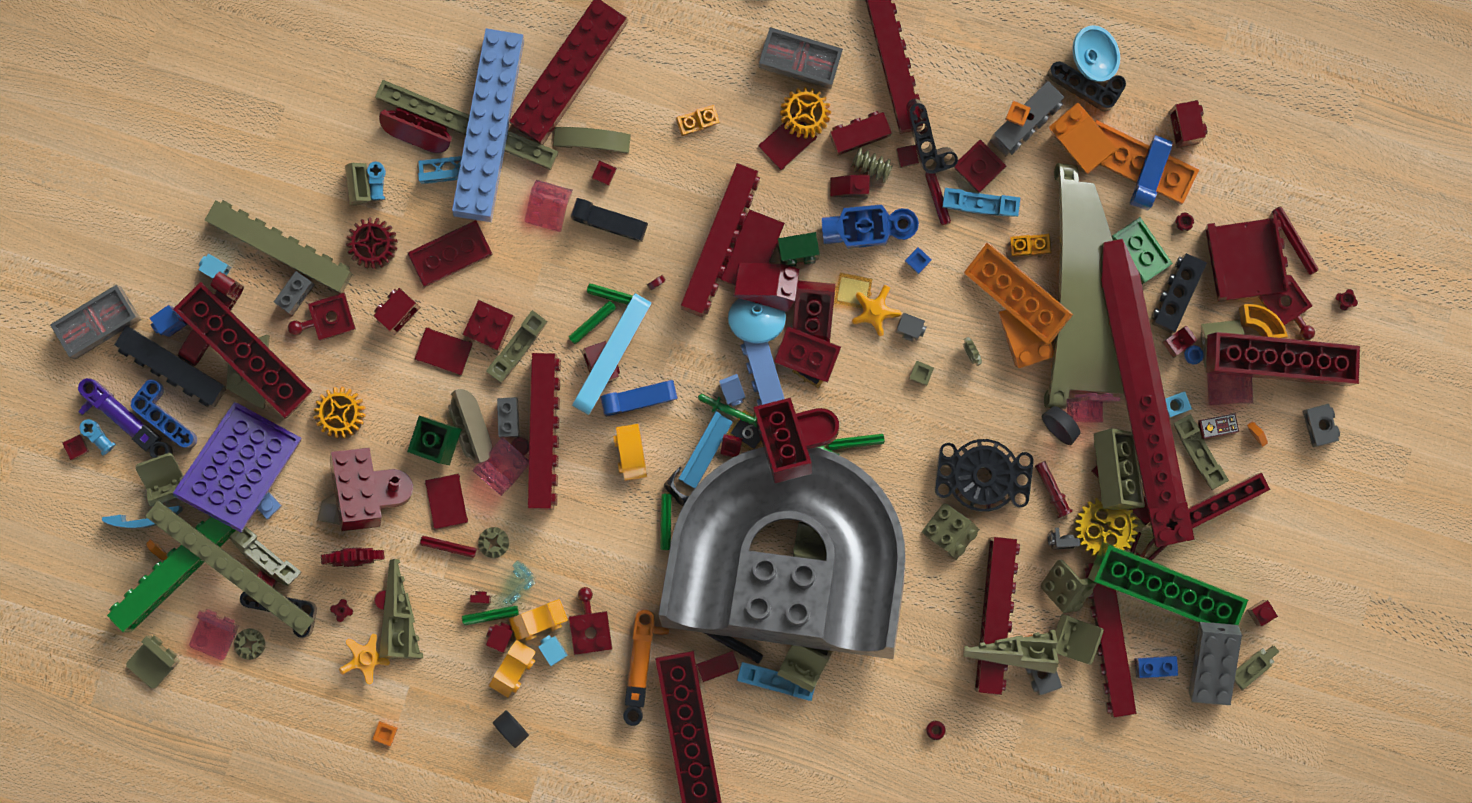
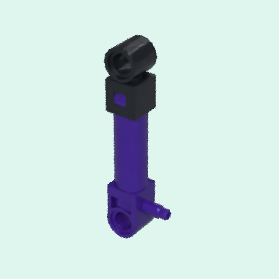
(137, 430)

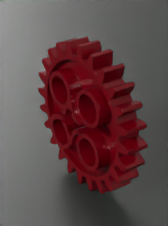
(352, 557)

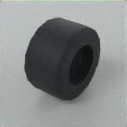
(510, 729)

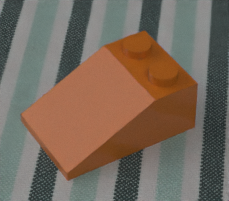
(1082, 138)
(1024, 345)

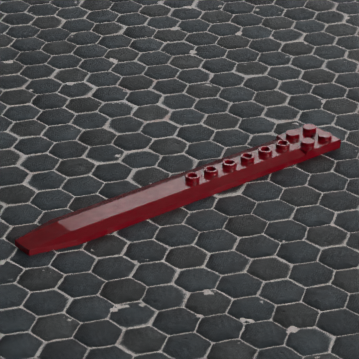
(1144, 396)

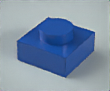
(918, 260)

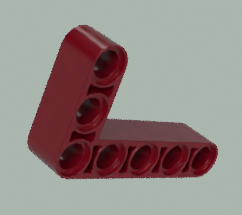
(228, 293)

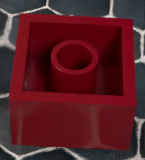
(1188, 123)
(396, 310)
(488, 325)

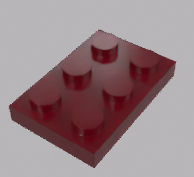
(807, 354)

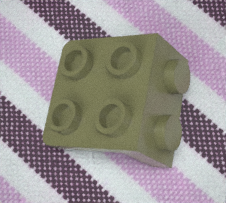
(160, 477)
(951, 530)
(809, 543)
(1066, 587)
(1077, 639)
(152, 661)

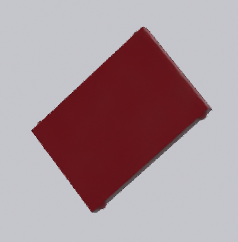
(783, 146)
(443, 351)
(446, 501)

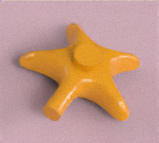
(875, 310)
(364, 658)

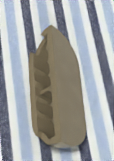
(468, 417)

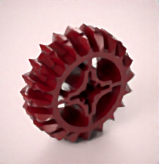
(370, 226)

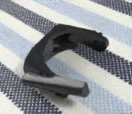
(670, 487)

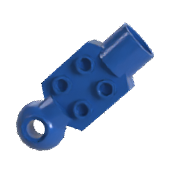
(868, 226)

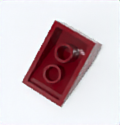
(767, 284)
(814, 308)

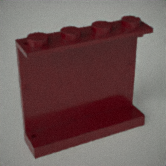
(1248, 259)

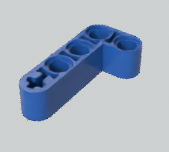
(1151, 172)
(638, 398)
(165, 418)

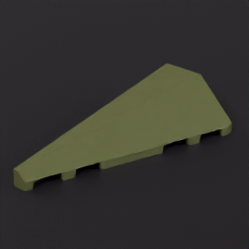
(398, 632)
(1030, 652)

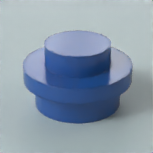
(1193, 354)

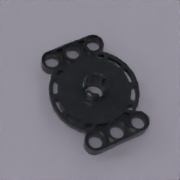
(1002, 472)

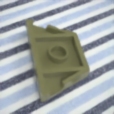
(241, 387)

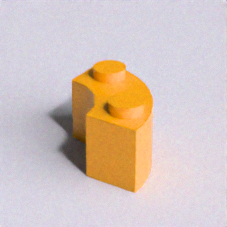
(1262, 320)
(631, 452)
(538, 619)
(512, 669)

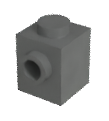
(911, 327)

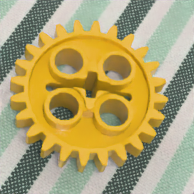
(1095, 543)

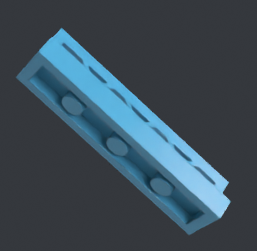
(439, 175)
(705, 450)

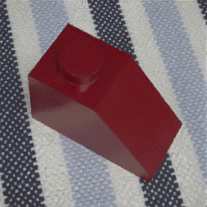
(850, 186)

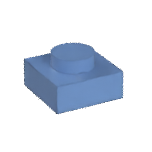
(269, 506)

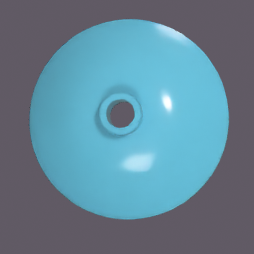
(1096, 53)
(753, 325)

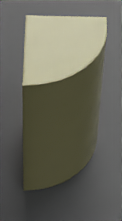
(357, 183)

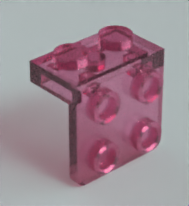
(213, 634)

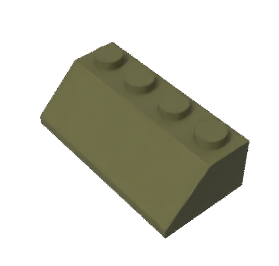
(1118, 470)

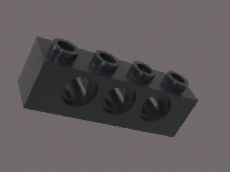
(1195, 269)

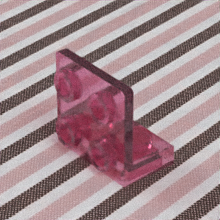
(547, 205)
(1229, 389)
(1089, 406)
(502, 467)

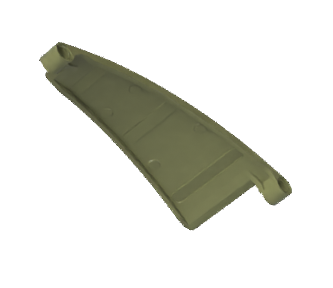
(1085, 346)

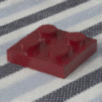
(979, 166)

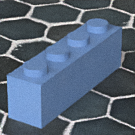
(764, 372)

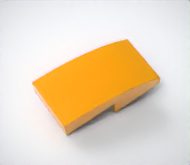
(697, 120)
(1030, 245)

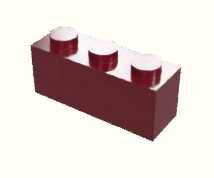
(860, 133)

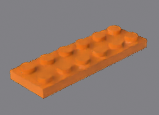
(1129, 160)
(1018, 293)

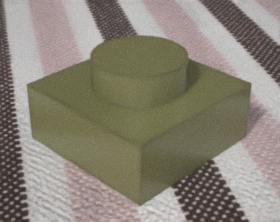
(921, 373)

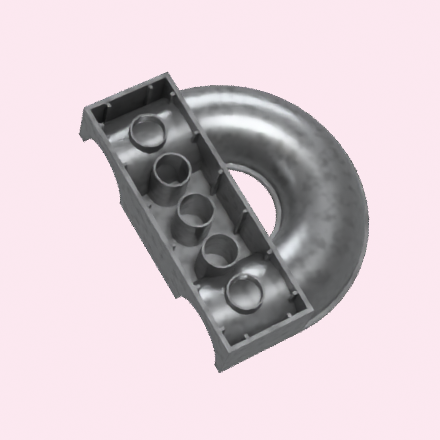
(827, 605)

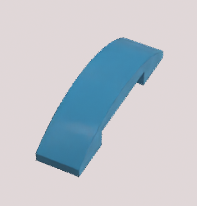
(981, 203)
(120, 520)
(770, 680)

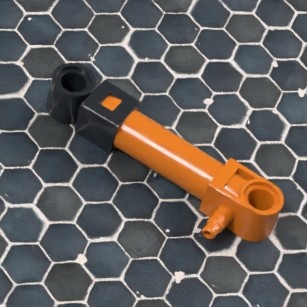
(639, 665)

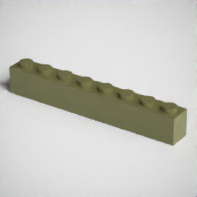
(279, 247)

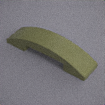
(592, 139)
(517, 346)
(1200, 453)
(263, 558)

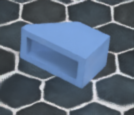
(732, 390)

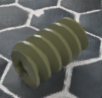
(872, 165)

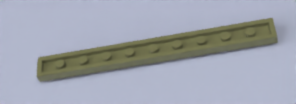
(458, 122)
(229, 567)

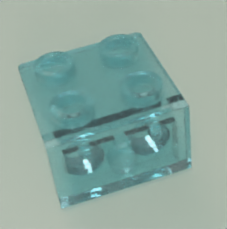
(521, 572)

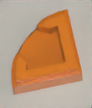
(1257, 433)
(156, 550)

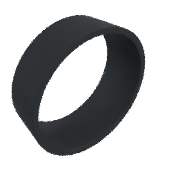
(1061, 425)

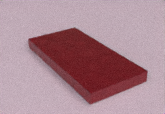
(754, 243)
(450, 253)

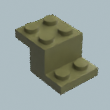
(804, 666)

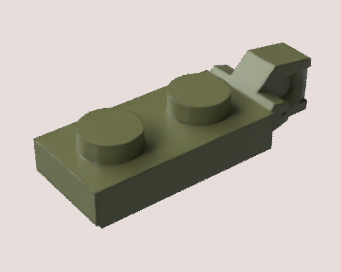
(1255, 666)

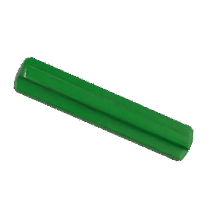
(609, 294)
(592, 322)
(858, 441)
(665, 532)
(490, 615)

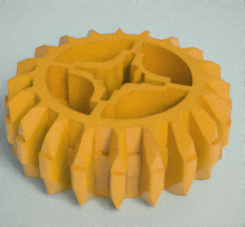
(817, 102)
(331, 416)

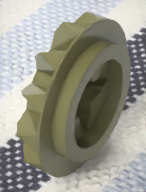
(972, 351)
(502, 540)
(257, 648)

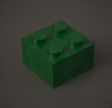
(798, 249)
(434, 440)

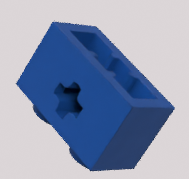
(167, 322)
(1156, 666)

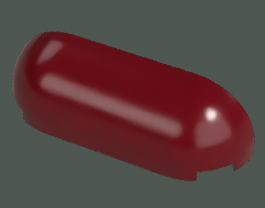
(415, 130)

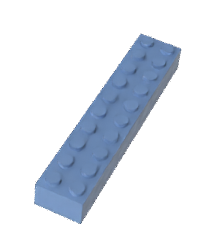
(488, 125)

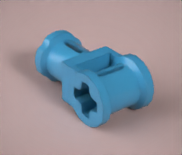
(376, 182)
(97, 436)

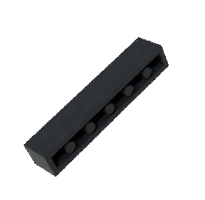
(171, 366)

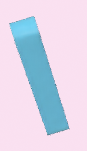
(611, 354)

